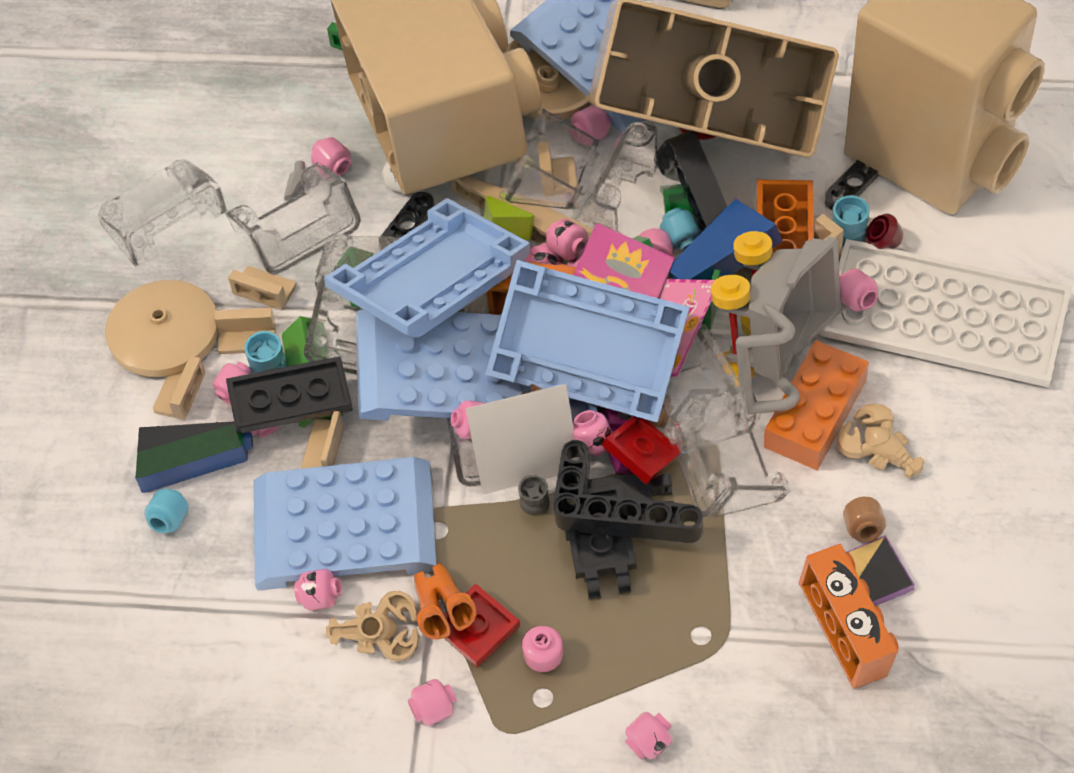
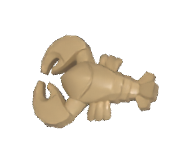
(879, 441)
(379, 627)

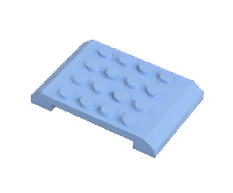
(570, 40)
(431, 269)
(591, 336)
(429, 372)
(344, 520)

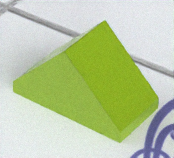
(509, 217)

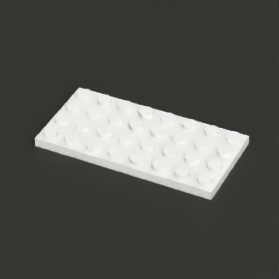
(954, 314)

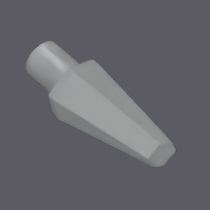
(293, 184)

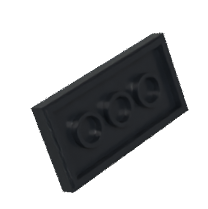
(288, 394)

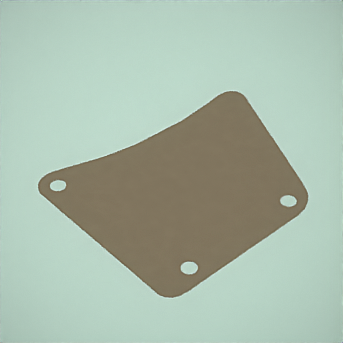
(606, 640)

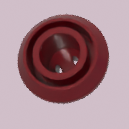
(884, 232)

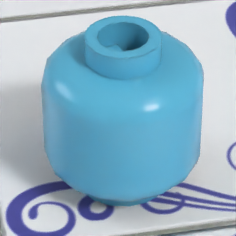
(680, 227)
(166, 511)

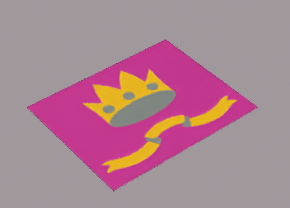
(623, 262)

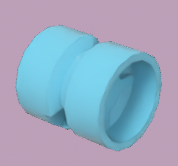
(852, 216)
(264, 352)

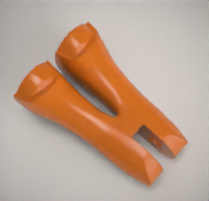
(441, 586)

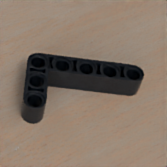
(686, 158)
(615, 507)

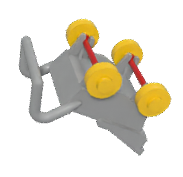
(785, 308)

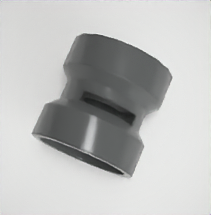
(530, 489)

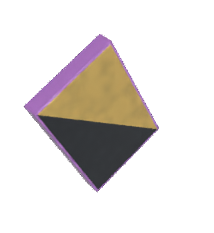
(881, 570)

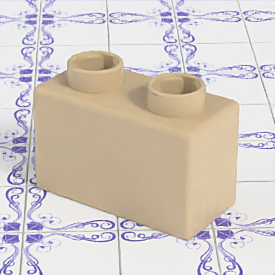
(713, 77)
(438, 85)
(942, 94)

